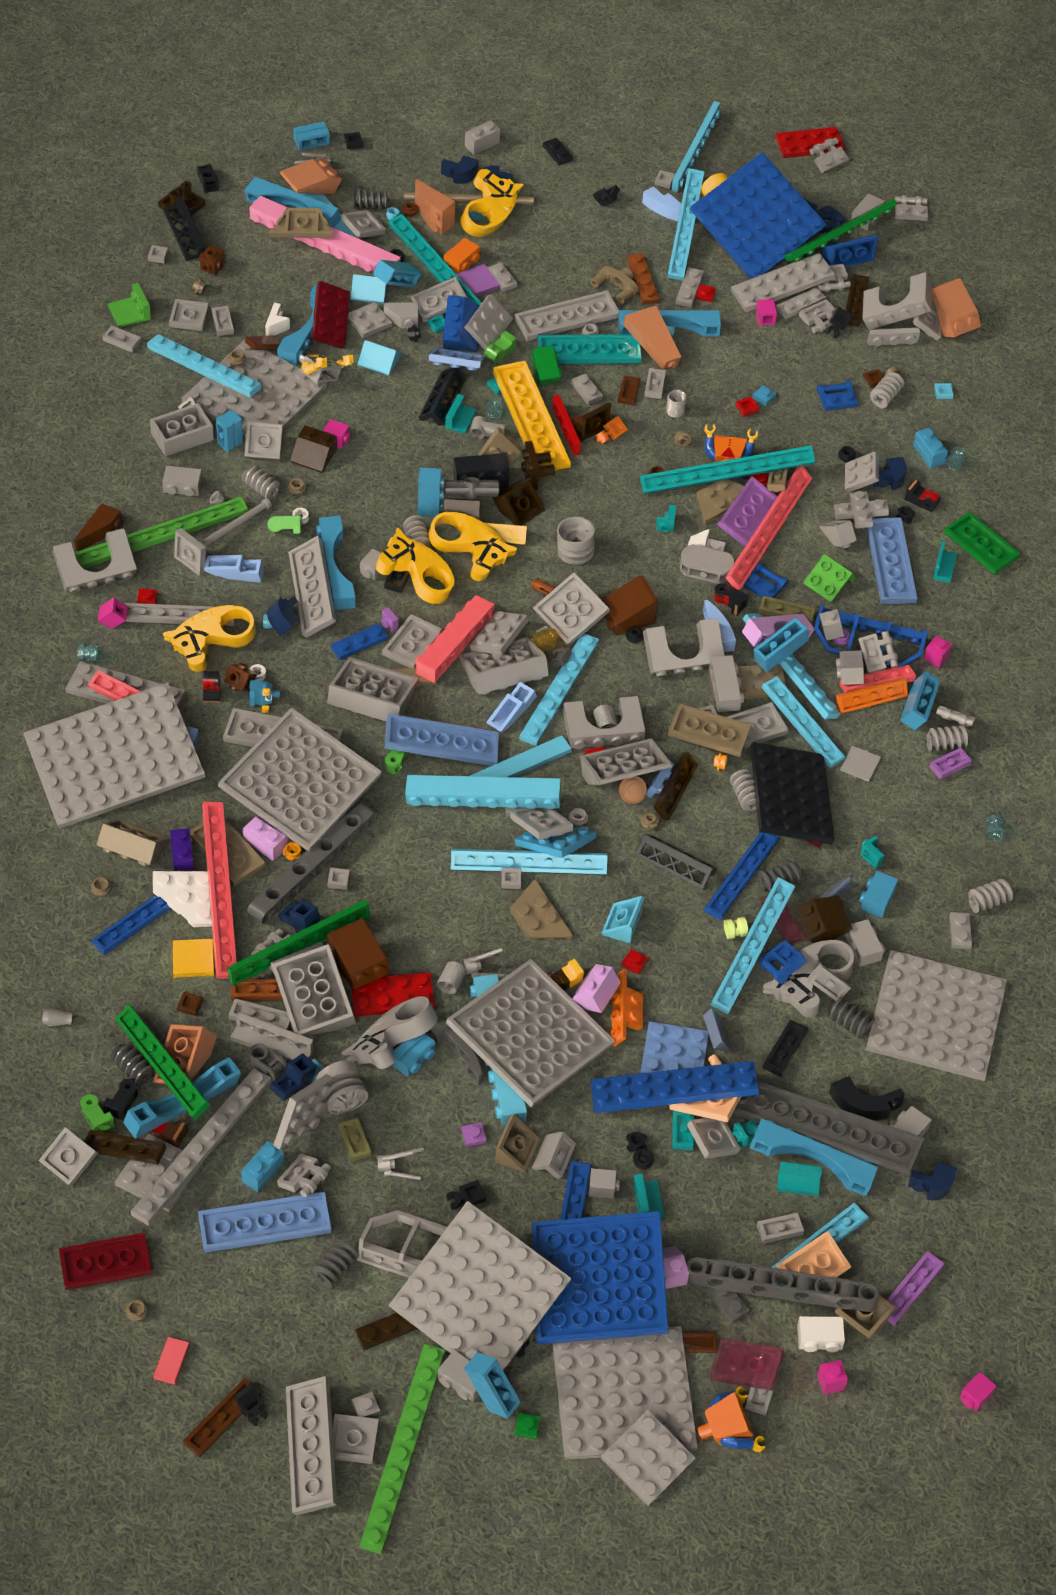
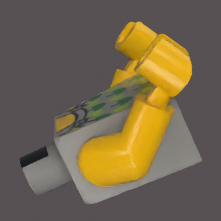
(321, 368)

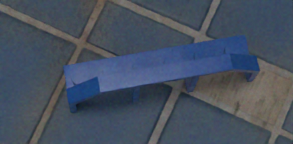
(865, 624)

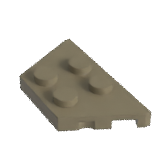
(302, 224)
(500, 443)
(717, 498)
(538, 916)

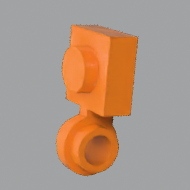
(614, 429)

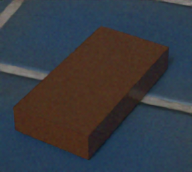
(262, 342)
(629, 390)
(706, 1341)

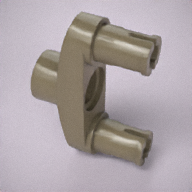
(620, 278)

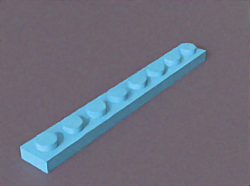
(695, 148)
(685, 225)
(204, 365)
(806, 683)
(559, 690)
(528, 861)
(752, 945)

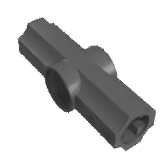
(471, 488)

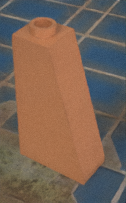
(653, 335)

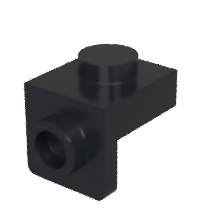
(606, 196)

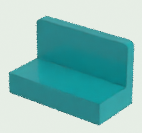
(459, 415)
(944, 565)
(799, 1179)
(647, 1195)

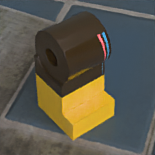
(568, 975)

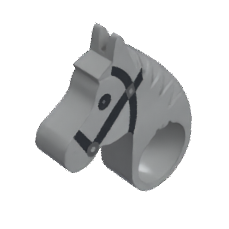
(798, 989)
(392, 1028)

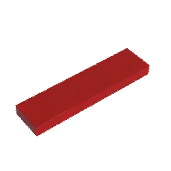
(566, 425)

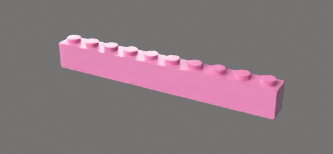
(341, 245)

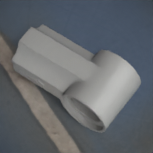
(481, 427)

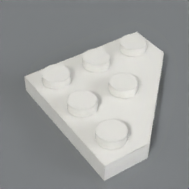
(186, 894)

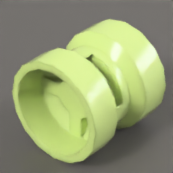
(736, 927)

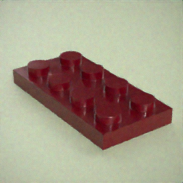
(330, 315)
(105, 1261)

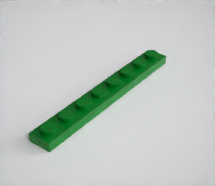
(835, 233)
(307, 937)
(162, 1062)

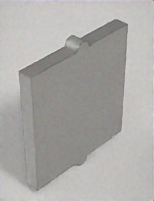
(860, 763)

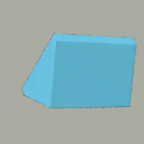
(368, 289)
(379, 357)
(624, 919)

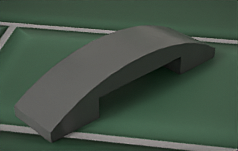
(472, 1066)

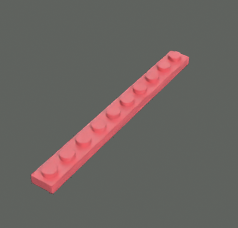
(768, 528)
(219, 887)

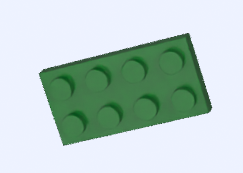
(982, 543)

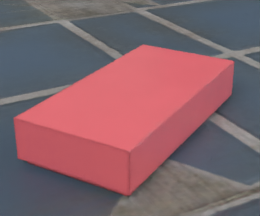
(171, 1360)

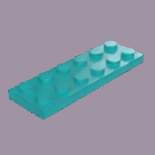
(593, 348)

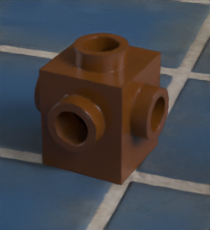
(212, 260)
(239, 677)

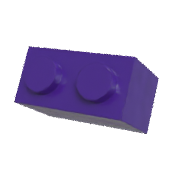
(181, 850)

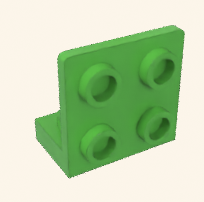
(132, 309)
(828, 578)

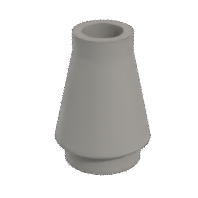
(56, 1017)

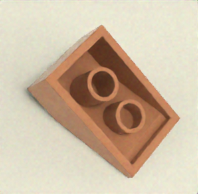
(312, 177)
(434, 207)
(955, 308)
(189, 1047)

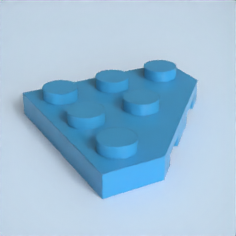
(559, 844)

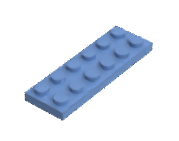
(891, 561)
(441, 740)
(264, 1222)

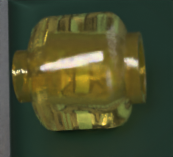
(545, 638)

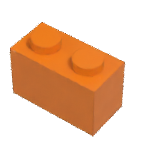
(462, 255)

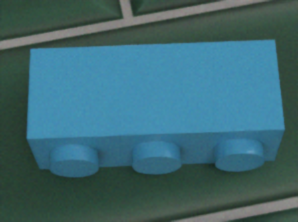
(397, 273)
(430, 492)
(781, 644)
(920, 700)
(492, 1385)

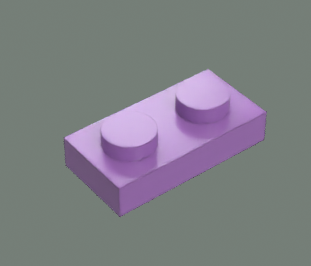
(950, 763)

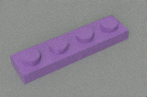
(914, 1285)

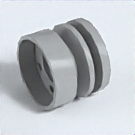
(575, 540)
(347, 1089)

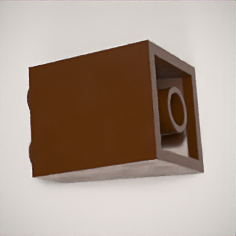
(631, 606)
(357, 954)

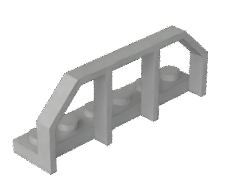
(388, 1259)

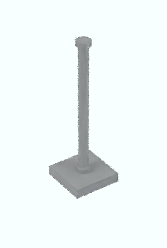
(193, 553)

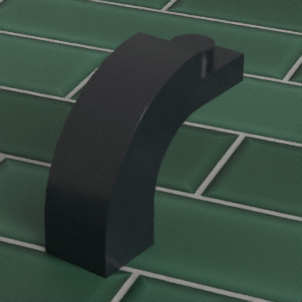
(871, 1107)

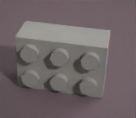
(181, 429)

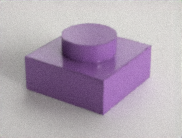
(389, 620)
(473, 1134)

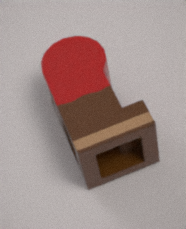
(170, 1133)

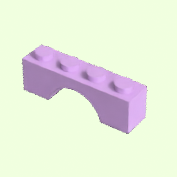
(761, 628)

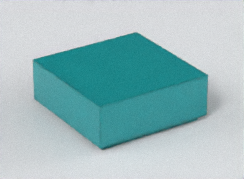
(437, 323)

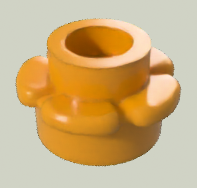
(720, 761)
(292, 846)

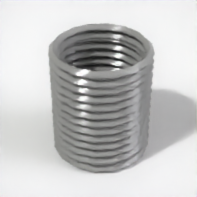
(676, 403)
(605, 717)
(452, 974)

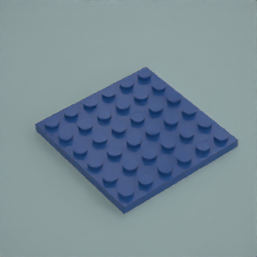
(757, 216)
(614, 1277)

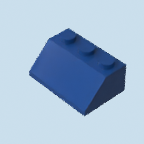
(851, 252)
(458, 313)

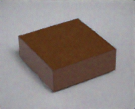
(873, 377)
(189, 1003)

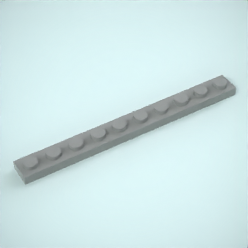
(200, 1147)

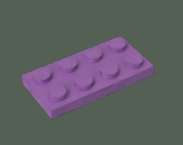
(747, 511)

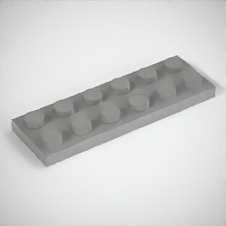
(783, 281)
(567, 315)
(312, 586)
(85, 672)
(249, 727)
(311, 1446)

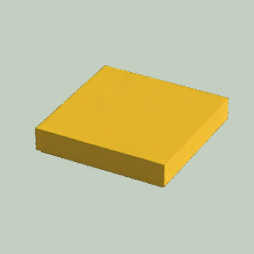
(193, 958)

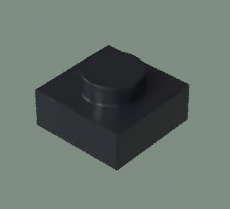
(353, 140)

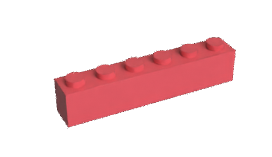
(454, 639)

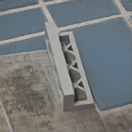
(273, 1038)

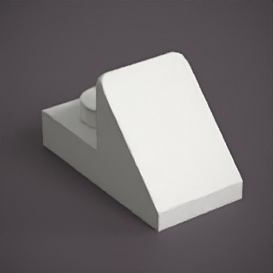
(276, 322)
(702, 539)

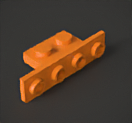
(626, 1009)

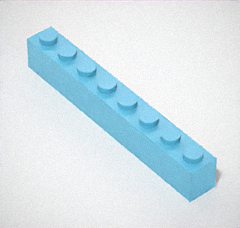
(483, 791)
(507, 1099)

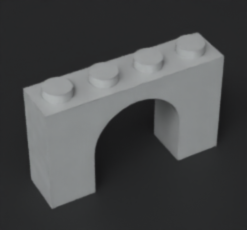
(916, 303)
(75, 577)
(663, 661)
(583, 734)

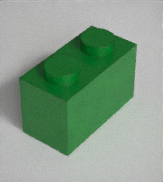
(545, 365)

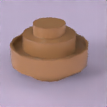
(632, 790)

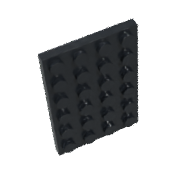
(791, 793)

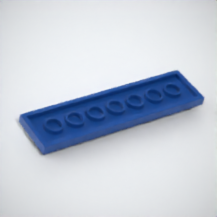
(674, 1086)

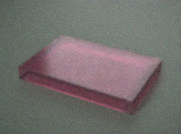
(746, 1364)

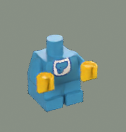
(261, 694)

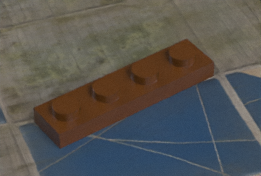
(216, 1422)

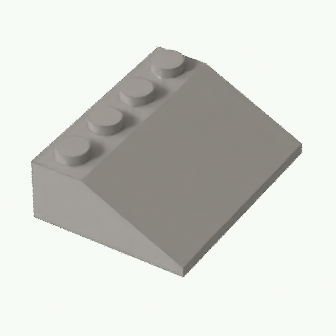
(519, 663)
(371, 689)
(623, 762)
(313, 992)

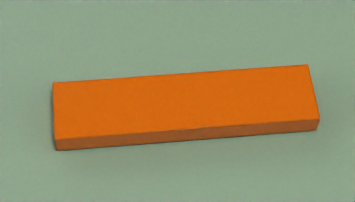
(872, 695)

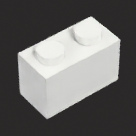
(820, 1333)

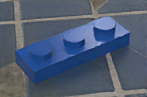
(359, 641)

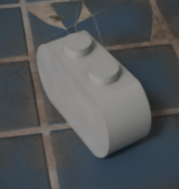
(705, 563)

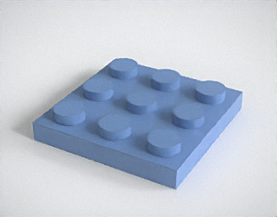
(457, 358)
(673, 1048)

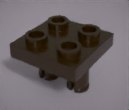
(192, 201)
(531, 464)

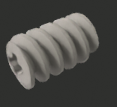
(886, 389)
(261, 482)
(416, 529)
(947, 737)
(744, 789)
(989, 894)

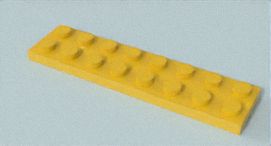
(530, 412)

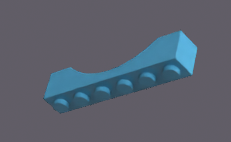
(287, 197)
(700, 321)
(295, 344)
(341, 588)
(157, 1112)
(853, 1172)

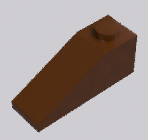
(102, 521)

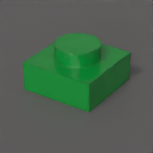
(527, 1426)

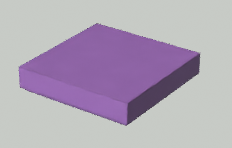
(479, 280)

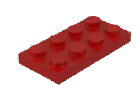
(800, 142)
(390, 991)

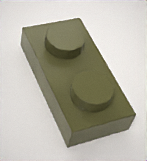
(354, 1139)

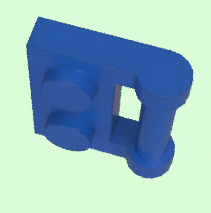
(837, 400)
(763, 587)
(787, 957)

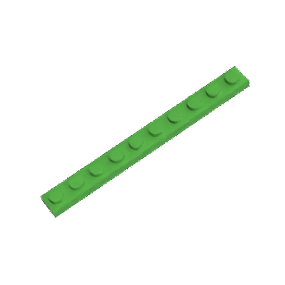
(166, 531)
(402, 1449)

